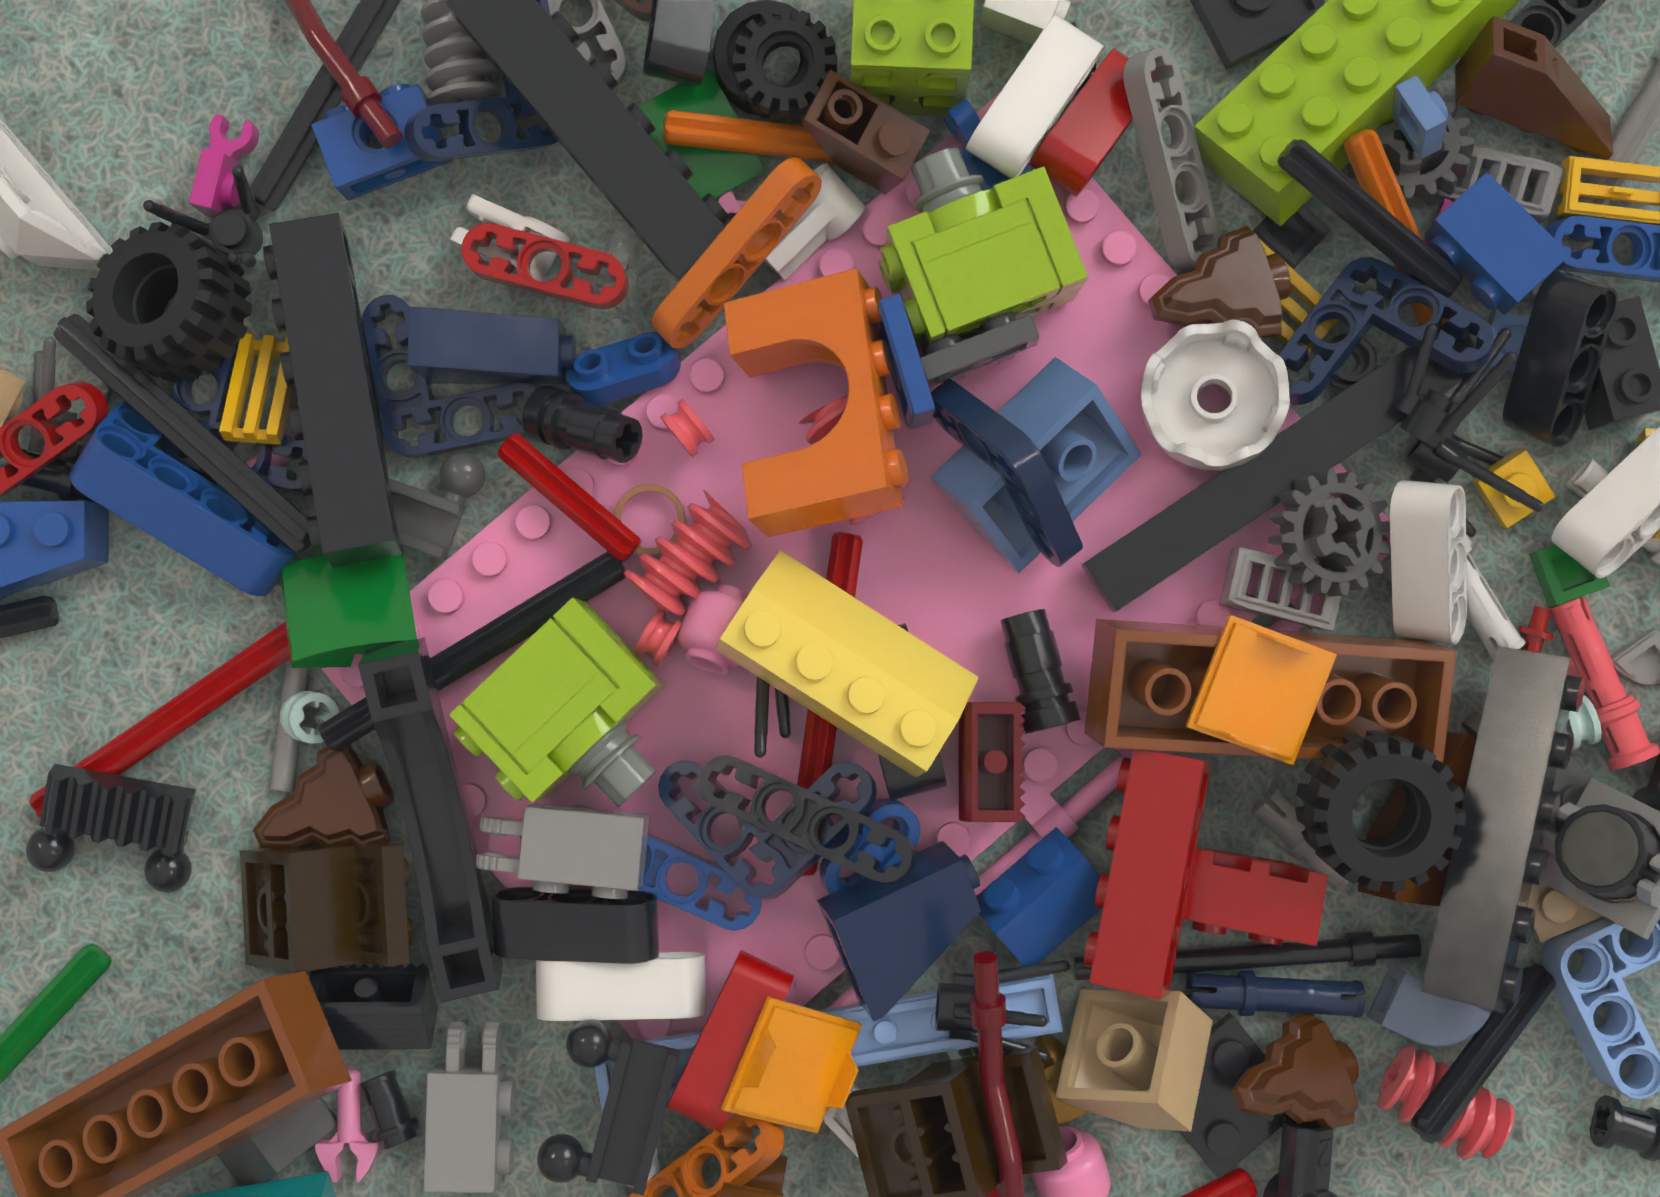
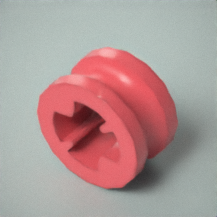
(687, 428)
(658, 638)

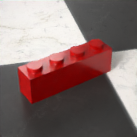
(1148, 872)

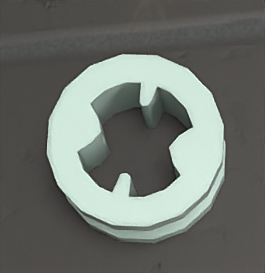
(292, 715)
(1584, 725)

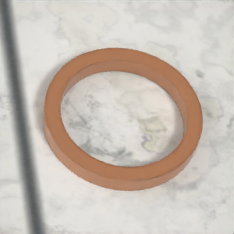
(653, 488)

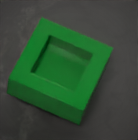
(1563, 577)

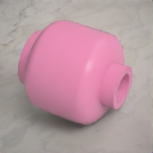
(704, 625)
(1082, 1175)

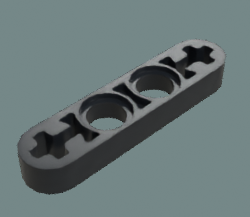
(809, 813)

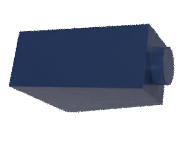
(487, 347)
(900, 929)

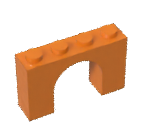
(856, 463)

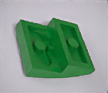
(712, 169)
(344, 609)

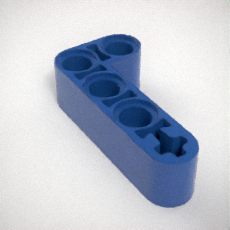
(176, 504)

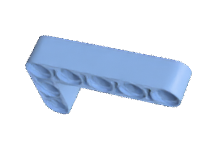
(1602, 982)

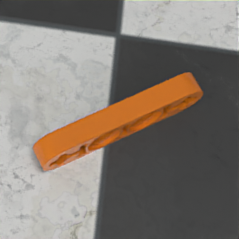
(736, 252)
(736, 1168)

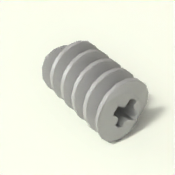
(453, 59)

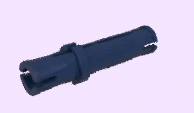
(1274, 994)

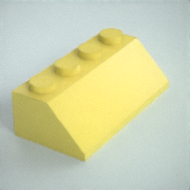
(848, 664)

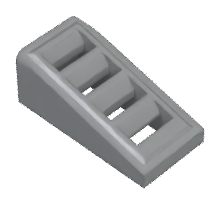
(1523, 169)
(1236, 584)

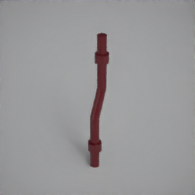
(357, 90)
(988, 1016)

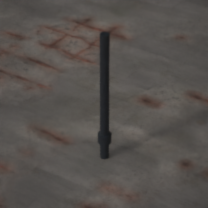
(1357, 949)

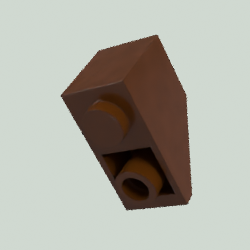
(863, 133)

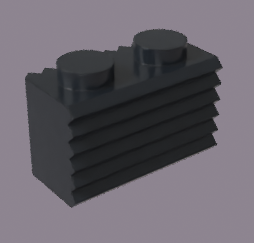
(377, 1006)

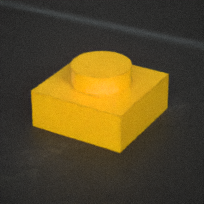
(1522, 472)

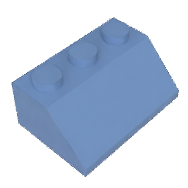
(1078, 441)

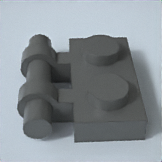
(999, 343)

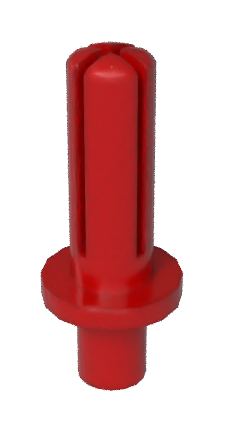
(1535, 632)

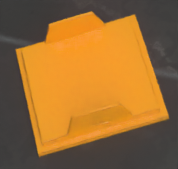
(1260, 689)
(794, 1066)

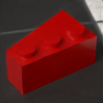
(1255, 896)

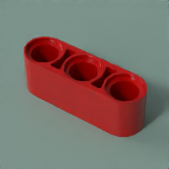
(1087, 127)
(725, 1038)

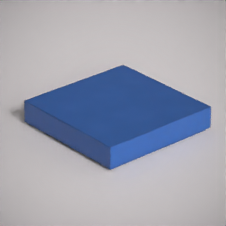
(907, 367)

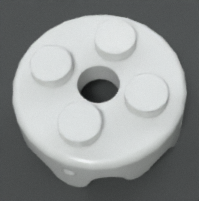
(1224, 356)

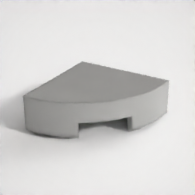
(1640, 659)

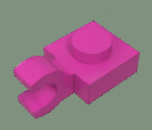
(214, 183)

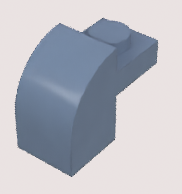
(1422, 1016)

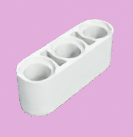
(1034, 97)
(1616, 513)
(1428, 561)
(655, 989)

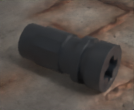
(571, 422)
(1038, 672)

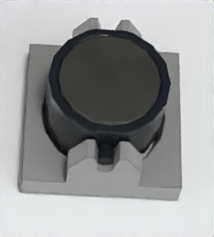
(1606, 854)

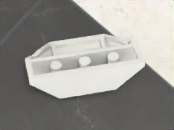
(39, 217)

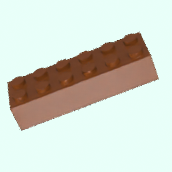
(1152, 672)
(180, 1097)

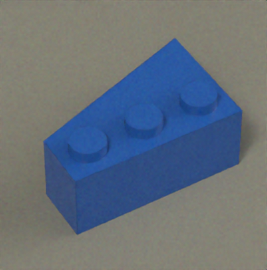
(50, 542)

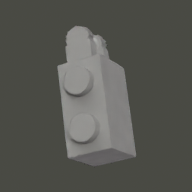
(573, 848)
(468, 1117)

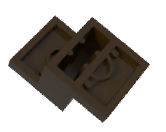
(325, 906)
(937, 1134)

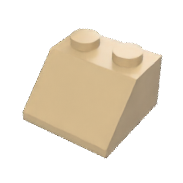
(1135, 1058)

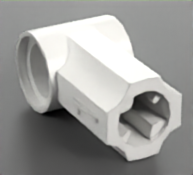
(824, 220)

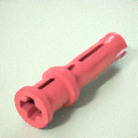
(1615, 708)

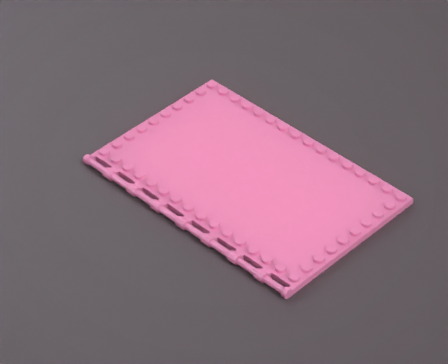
(914, 569)

